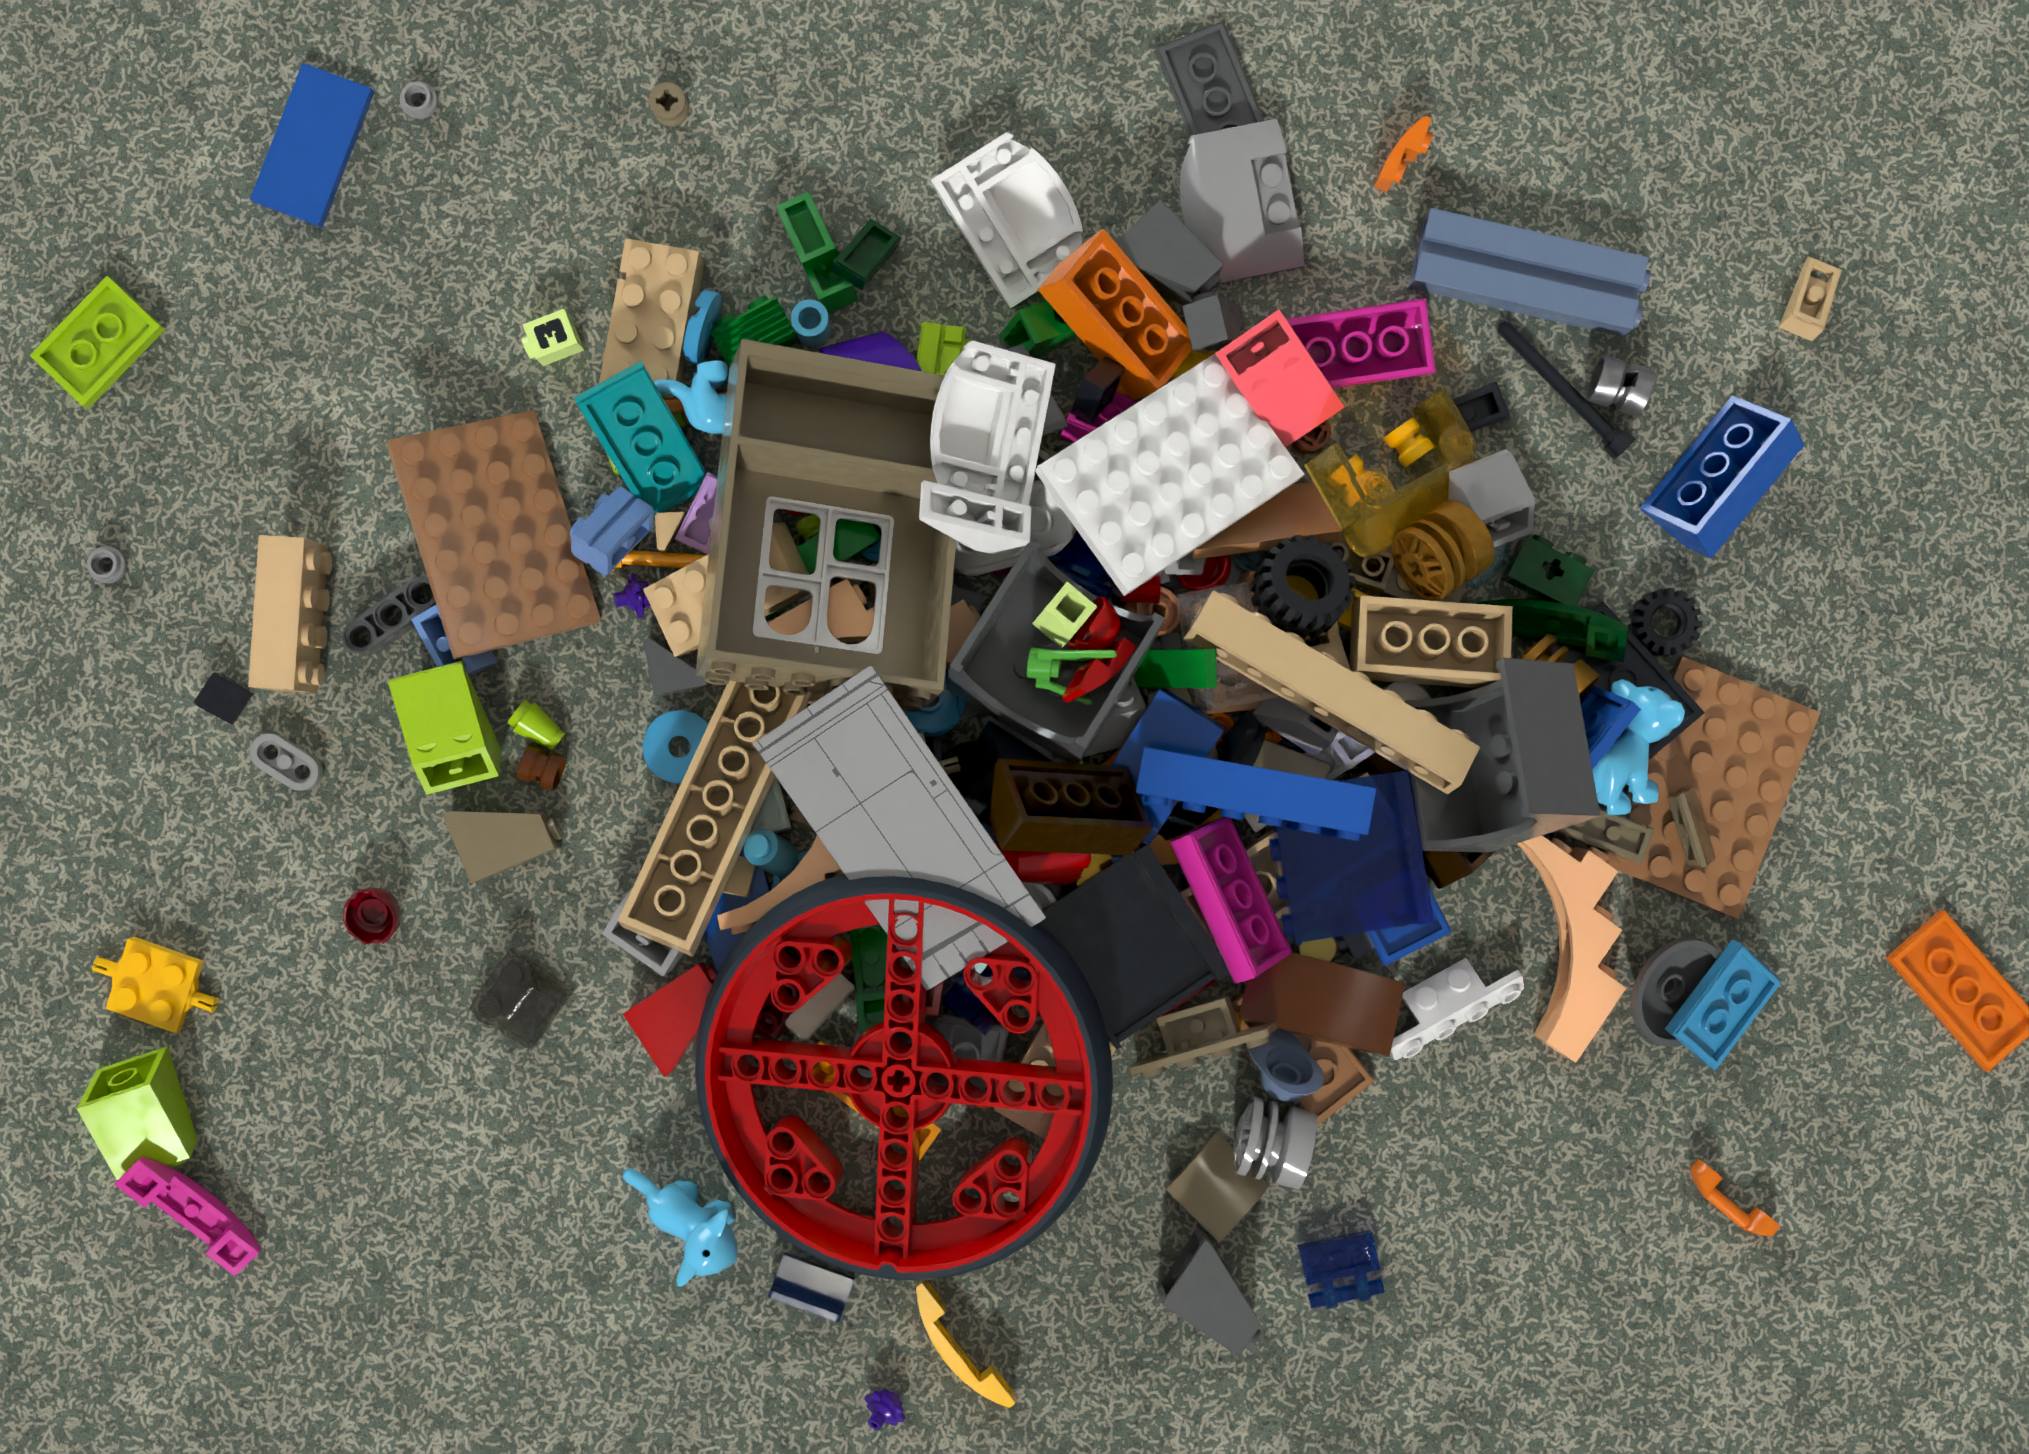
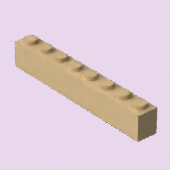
(1332, 692)

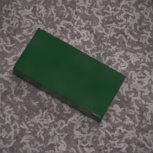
(866, 254)

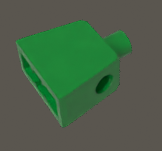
(1038, 329)

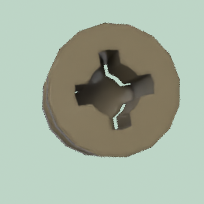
(672, 112)

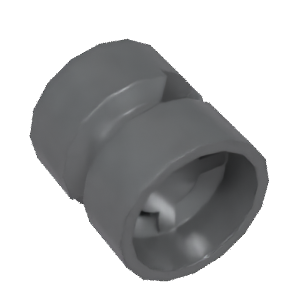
(1620, 385)

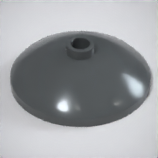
(1667, 983)

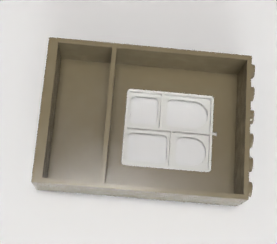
(836, 445)

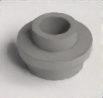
(413, 90)
(96, 560)

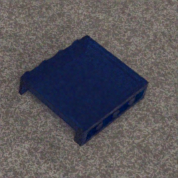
(1354, 885)

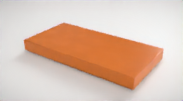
(1963, 990)

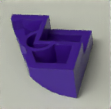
(874, 348)

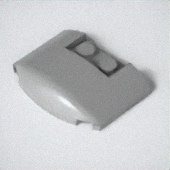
(1242, 200)

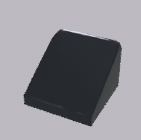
(223, 697)

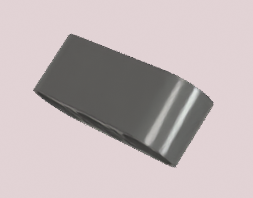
(378, 622)

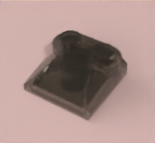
(520, 999)

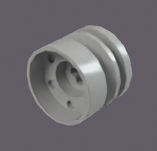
(1268, 1141)

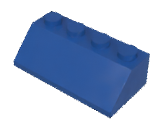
(1723, 475)

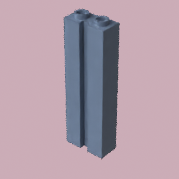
(1529, 272)

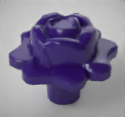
(633, 595)
(884, 1408)

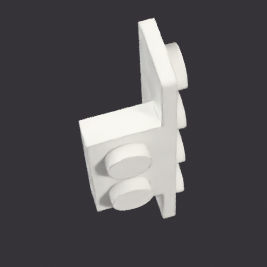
(1449, 1001)

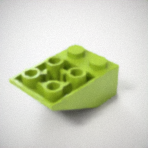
(445, 728)

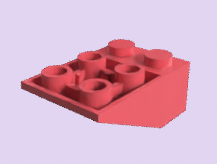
(1280, 378)

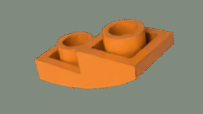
(1412, 143)

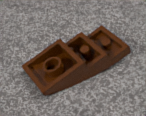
(1326, 1003)

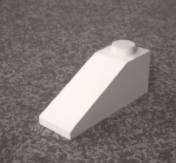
(976, 519)

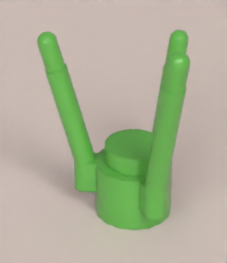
(1047, 664)

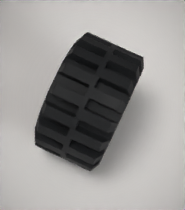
(1321, 568)

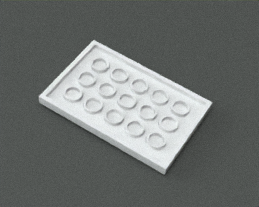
(1168, 474)

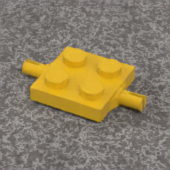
(154, 984)

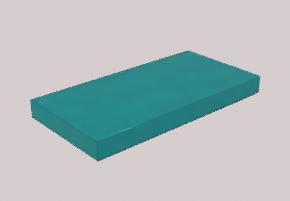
(642, 438)

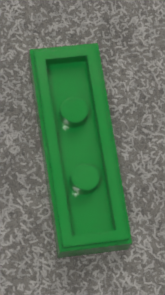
(1178, 669)

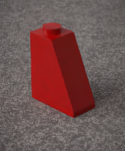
(672, 1016)

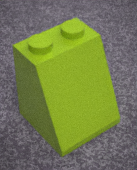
(138, 1112)

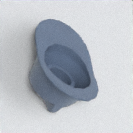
(1286, 1068)

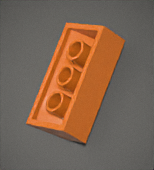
(1118, 314)

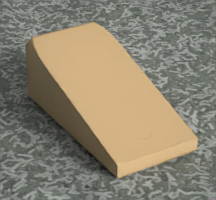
(1810, 300)

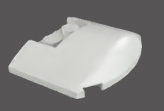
(1011, 215)
(990, 422)

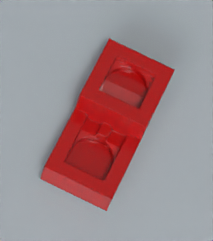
(1098, 671)

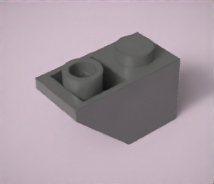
(1212, 321)

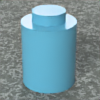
(811, 323)
(770, 852)

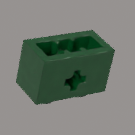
(1526, 573)

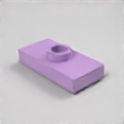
(694, 527)

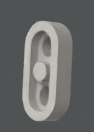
(287, 763)

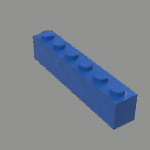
(1256, 791)

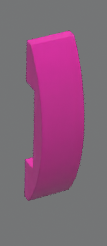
(194, 1208)

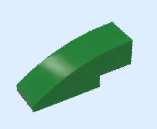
(815, 251)

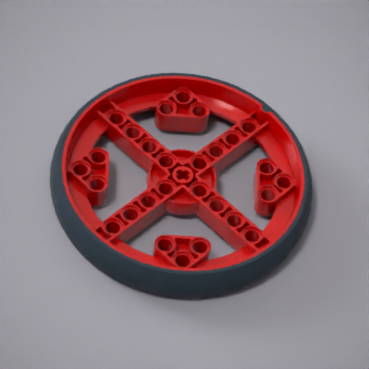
(800, 1206)

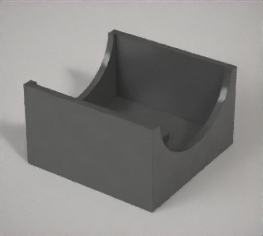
(995, 656)
(1529, 766)

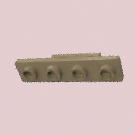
(1200, 1031)

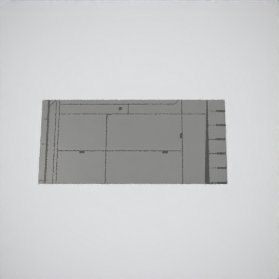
(894, 812)

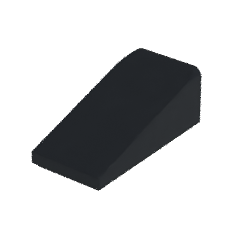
(1482, 407)

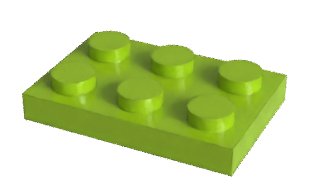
(97, 342)

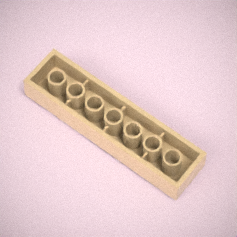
(708, 819)

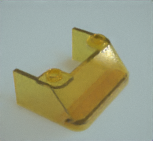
(1367, 503)

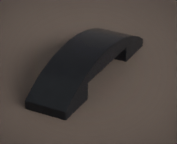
(1245, 745)

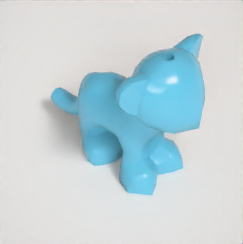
(700, 401)
(1629, 755)
(705, 1230)

